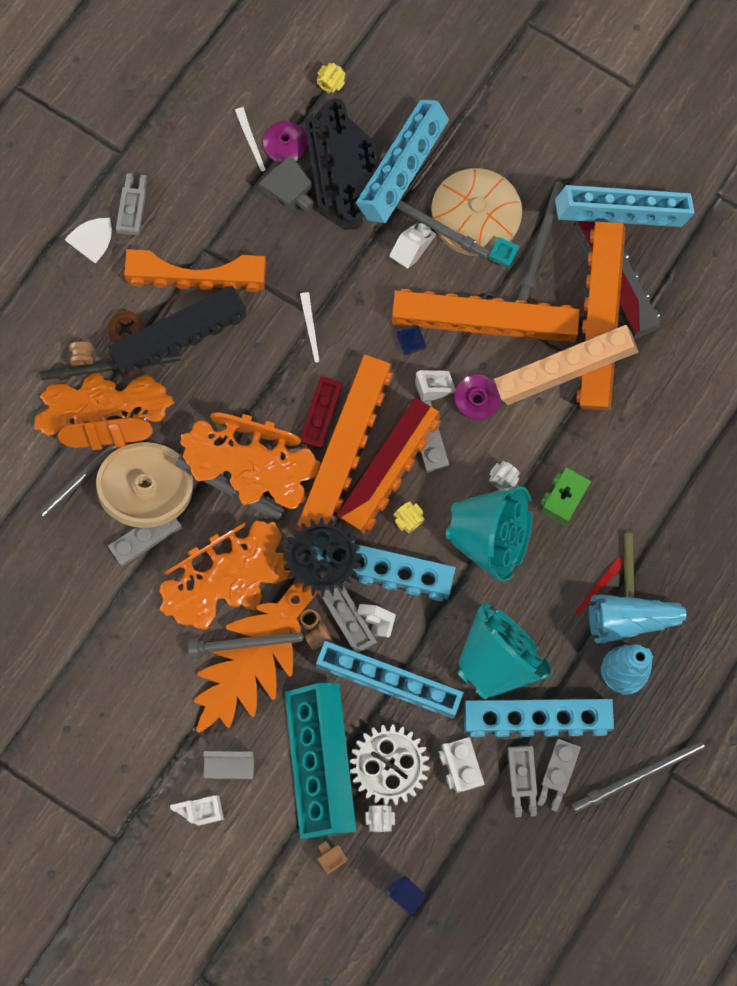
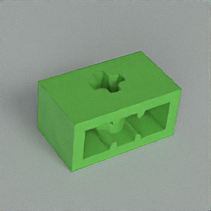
(560, 509)

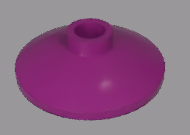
(280, 150)
(481, 387)

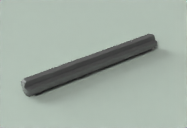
(223, 484)

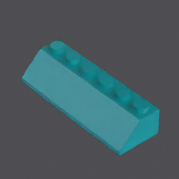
(320, 761)

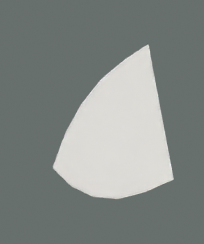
(91, 238)

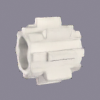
(504, 475)
(380, 818)

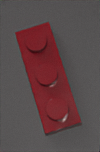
(321, 412)

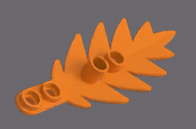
(238, 676)

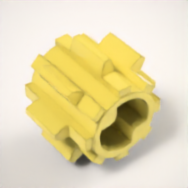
(331, 77)
(409, 517)

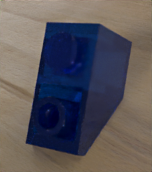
(406, 895)

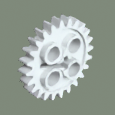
(402, 746)

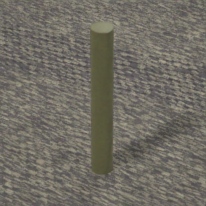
(628, 565)

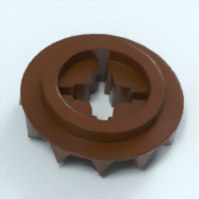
(126, 319)

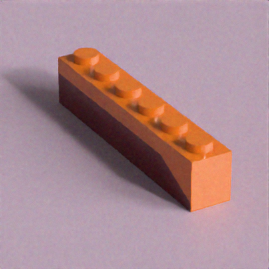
(389, 466)

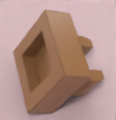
(331, 858)

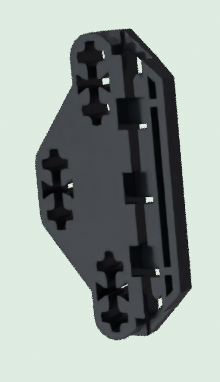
(347, 164)

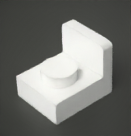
(381, 619)

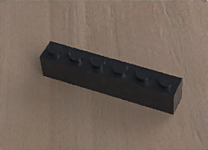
(177, 332)

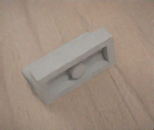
(228, 765)

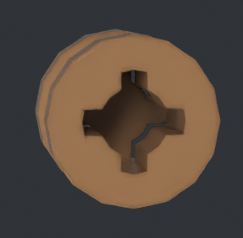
(80, 353)

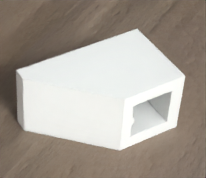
(412, 244)

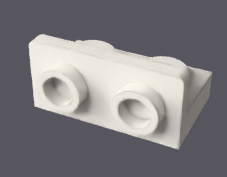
(462, 765)

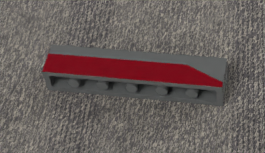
(634, 300)

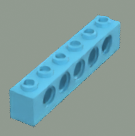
(402, 161)
(624, 206)
(394, 562)
(389, 680)
(599, 709)

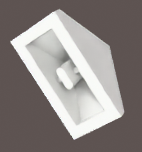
(434, 384)

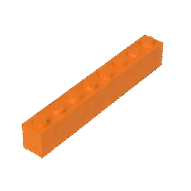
(602, 308)
(485, 316)
(346, 442)

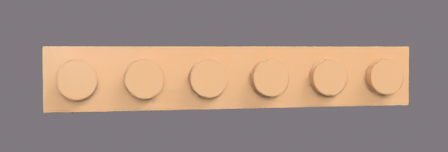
(566, 365)

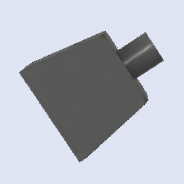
(288, 186)

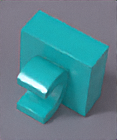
(503, 252)

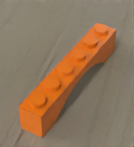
(146, 268)

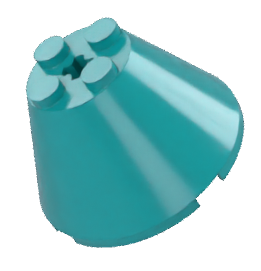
(493, 530)
(500, 655)

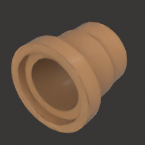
(307, 628)
(318, 636)

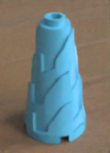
(629, 616)
(626, 668)

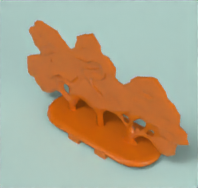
(96, 403)
(252, 466)
(232, 577)

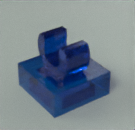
(411, 340)

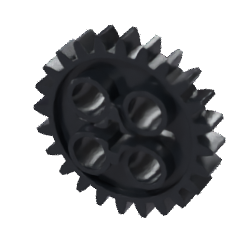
(306, 571)

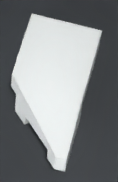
(200, 811)

